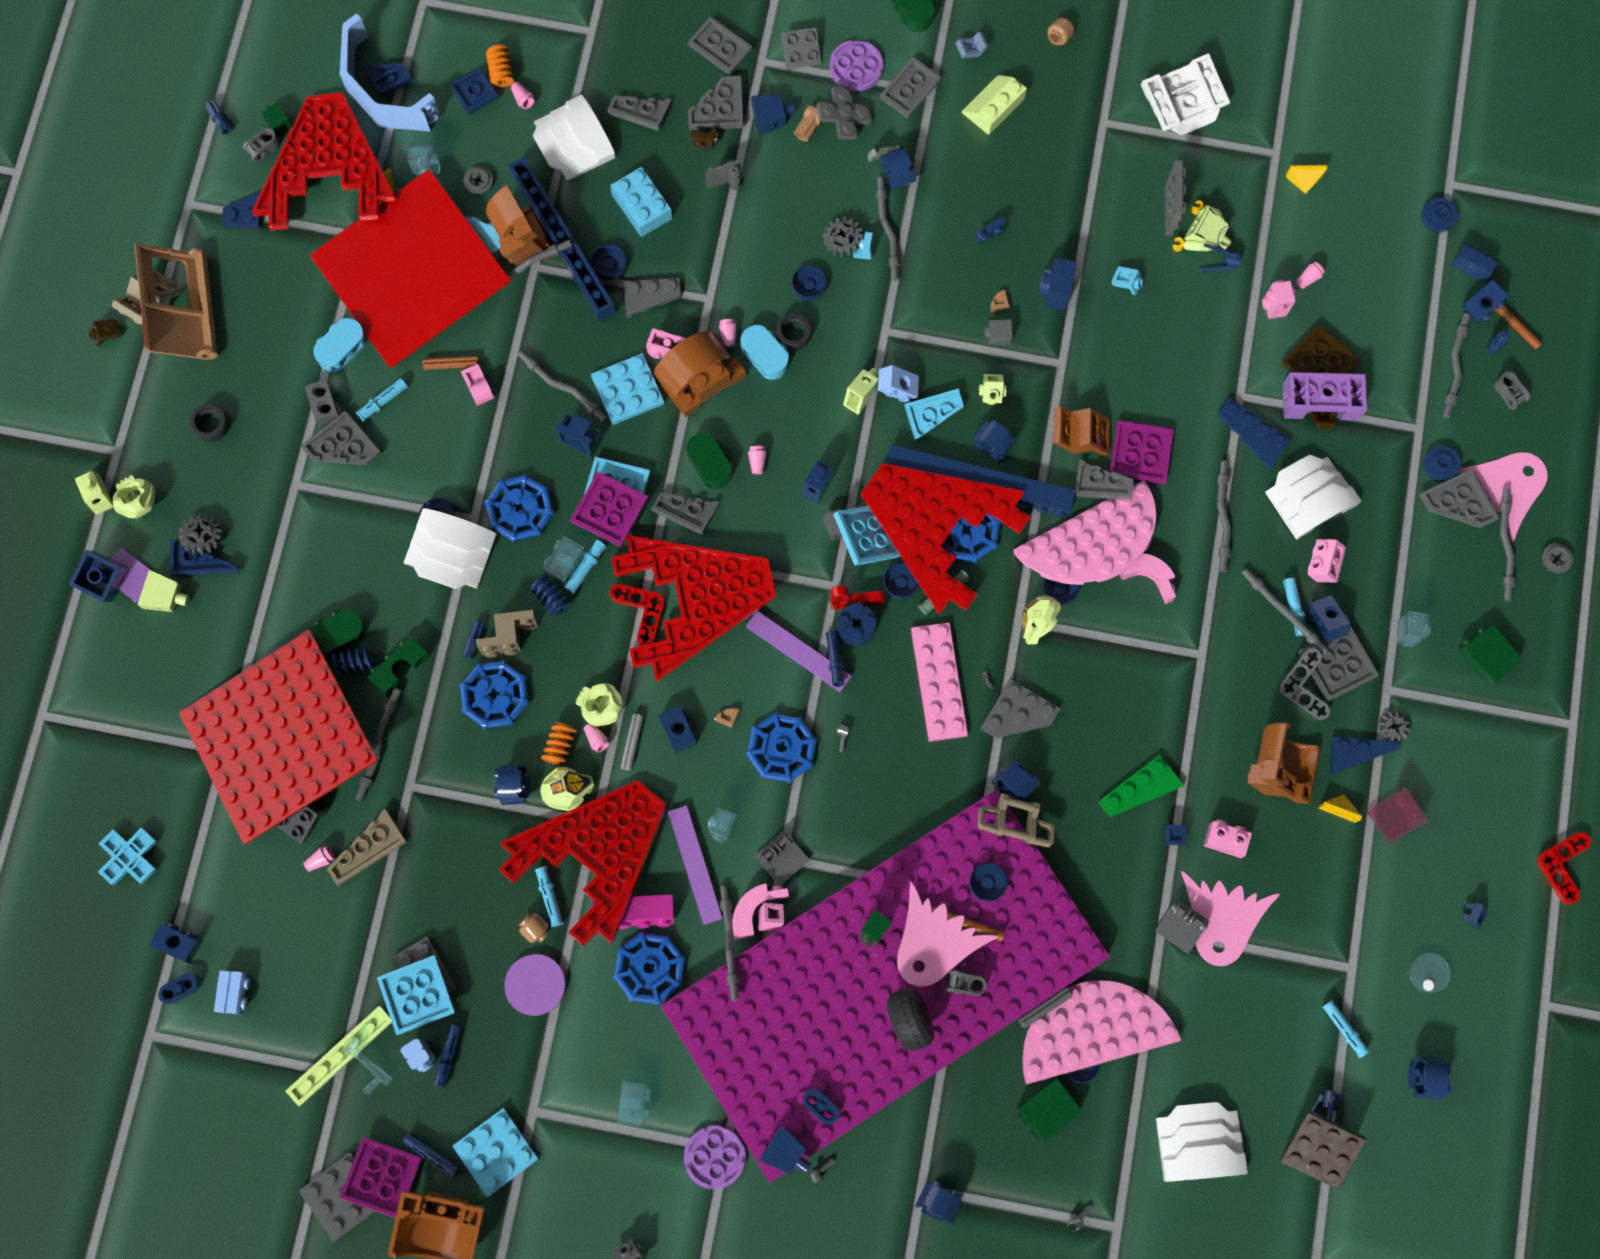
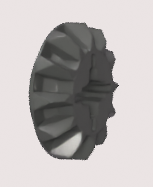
(475, 173)
(1565, 558)
(1391, 734)

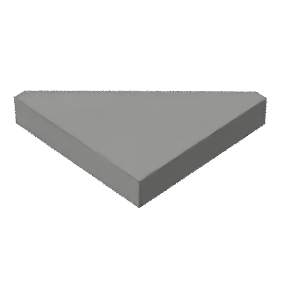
(873, 155)

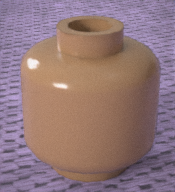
(1060, 31)
(533, 927)

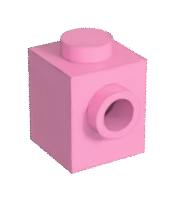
(770, 917)

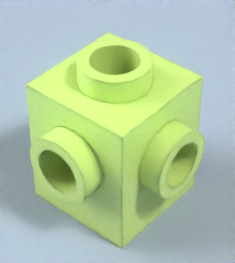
(992, 389)

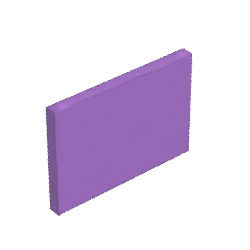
(135, 576)

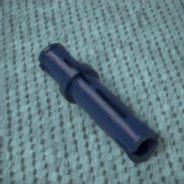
(835, 666)
(448, 1053)
(427, 1152)

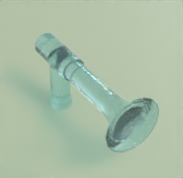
(380, 1075)

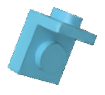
(866, 247)
(1128, 279)

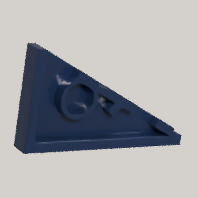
(189, 564)
(1352, 752)

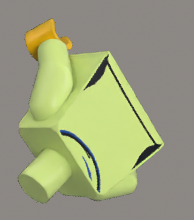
(1206, 228)

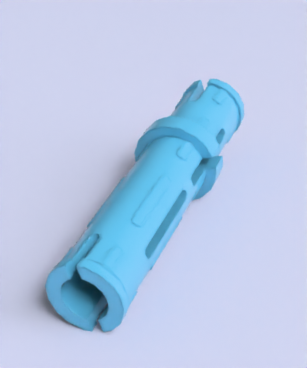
(379, 401)
(583, 569)
(1294, 601)
(547, 890)
(1346, 1029)

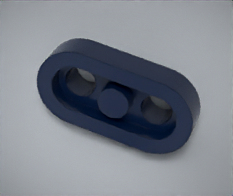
(179, 989)
(820, 1106)

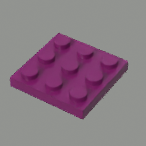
(1141, 452)
(609, 509)
(379, 1177)

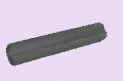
(1045, 1007)

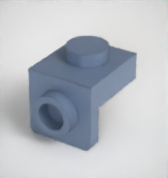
(972, 46)

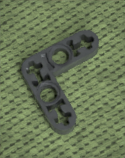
(1299, 690)

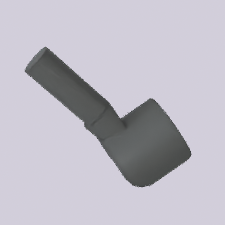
(842, 730)
(816, 1175)
(1078, 1220)

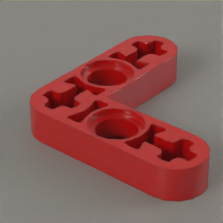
(840, 598)
(645, 604)
(1557, 860)

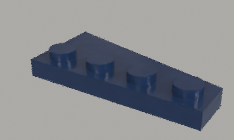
(1261, 437)

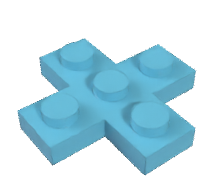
(127, 856)

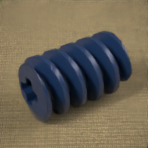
(549, 596)
(353, 661)

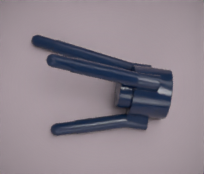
(1231, 259)
(1330, 1102)

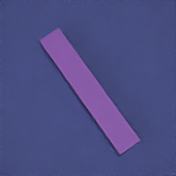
(793, 648)
(695, 865)

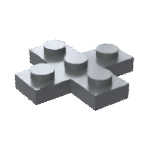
(843, 113)

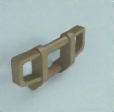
(1031, 821)

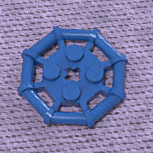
(520, 518)
(973, 539)
(502, 701)
(787, 757)
(651, 956)

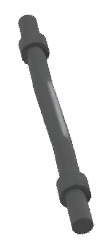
(881, 196)
(552, 250)
(1451, 398)
(590, 406)
(1224, 551)
(1508, 580)
(1258, 584)
(390, 707)
(732, 978)

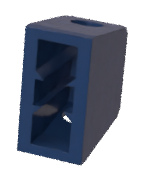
(770, 112)
(819, 480)
(785, 1153)

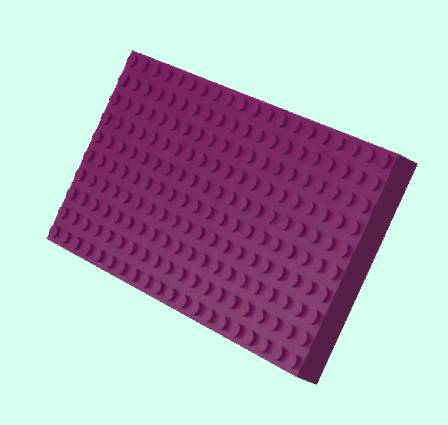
(818, 995)

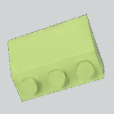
(995, 103)

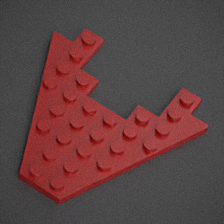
(323, 144)
(921, 511)
(713, 594)
(605, 836)

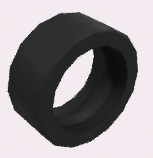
(793, 318)
(206, 409)

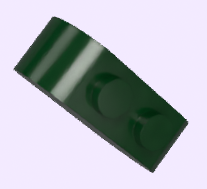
(916, 14)
(709, 460)
(338, 631)

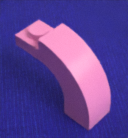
(1156, 570)
(749, 903)

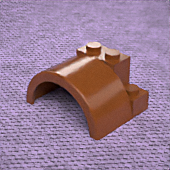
(517, 228)
(700, 365)
(1284, 766)
(438, 1229)

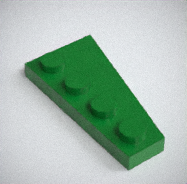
(1145, 785)

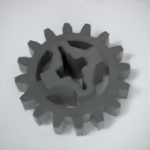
(837, 230)
(209, 537)

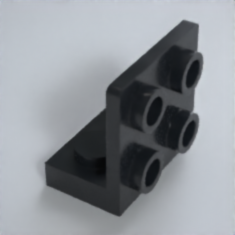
(301, 823)

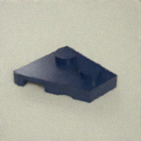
(388, 77)
(240, 214)

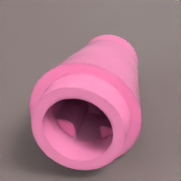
(522, 96)
(1310, 275)
(728, 332)
(757, 459)
(597, 740)
(319, 858)

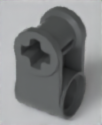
(261, 145)
(1511, 392)
(964, 983)

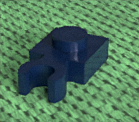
(993, 229)

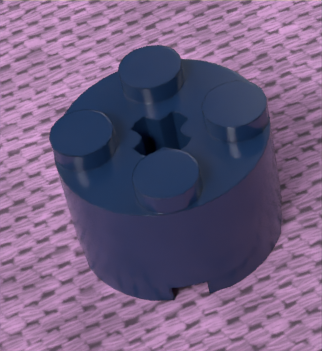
(897, 168)
(993, 439)
(856, 614)
(1015, 782)
(512, 784)
(1429, 1077)
(939, 1203)

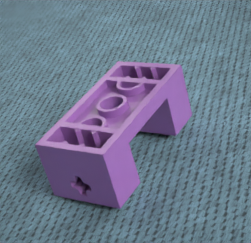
(1305, 393)

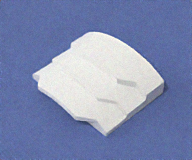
(1187, 96)
(573, 139)
(1310, 494)
(449, 549)
(1200, 1143)

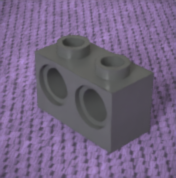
(320, 403)

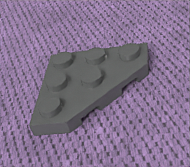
(719, 106)
(341, 443)
(1461, 501)
(1018, 712)

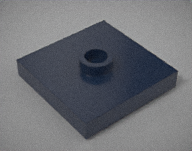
(474, 91)

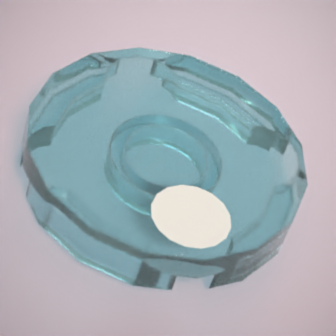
(1430, 973)

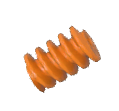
(499, 66)
(558, 743)

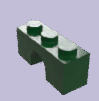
(408, 652)
(874, 929)

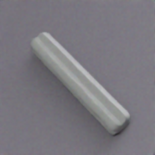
(632, 741)

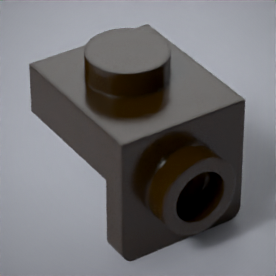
(705, 140)
(104, 330)
(1323, 420)

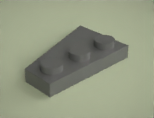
(649, 293)
(1099, 483)

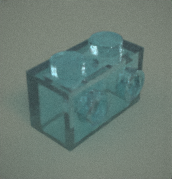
(422, 158)
(564, 559)
(1413, 628)
(722, 825)
(633, 1103)

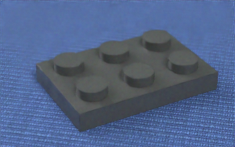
(720, 46)
(910, 87)
(420, 951)

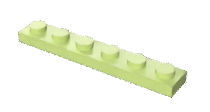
(334, 1061)

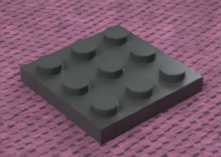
(1174, 197)
(1342, 667)
(323, 1199)

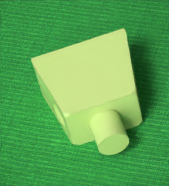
(861, 390)
(93, 488)
(161, 593)

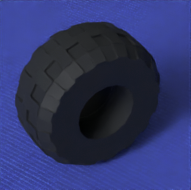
(910, 1019)

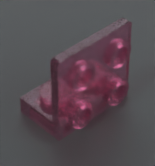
(1397, 816)

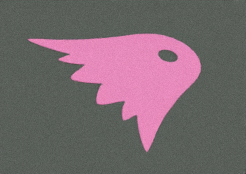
(1508, 474)
(1229, 917)
(934, 942)

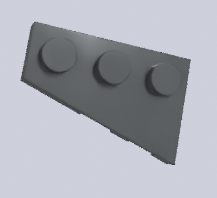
(642, 112)
(690, 513)

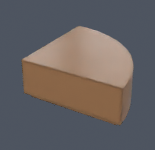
(999, 302)
(727, 717)

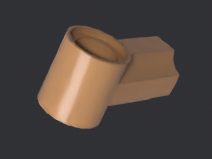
(808, 124)

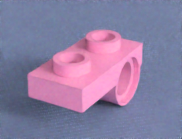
(477, 384)

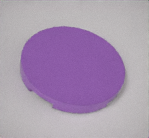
(856, 65)
(534, 985)
(714, 1157)

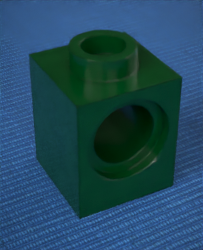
(276, 119)

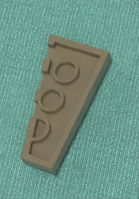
(372, 845)

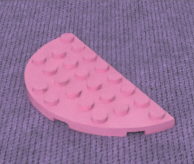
(1096, 542)
(1094, 1027)

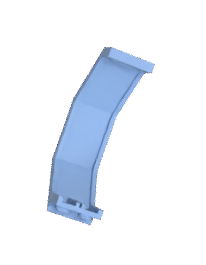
(387, 116)

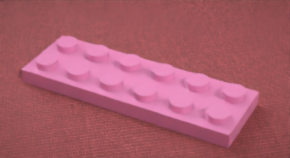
(939, 682)

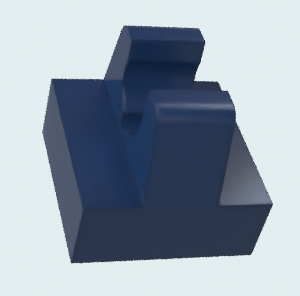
(1175, 835)
(1477, 916)

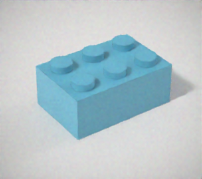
(641, 201)

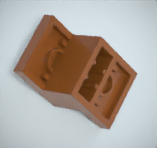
(1081, 431)

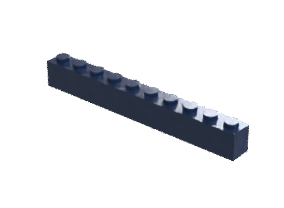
(558, 233)
(1037, 494)

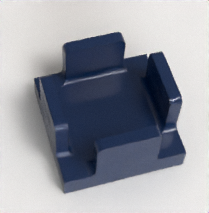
(575, 434)

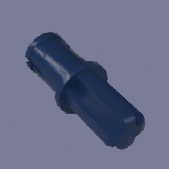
(218, 117)
(1498, 342)
(471, 644)

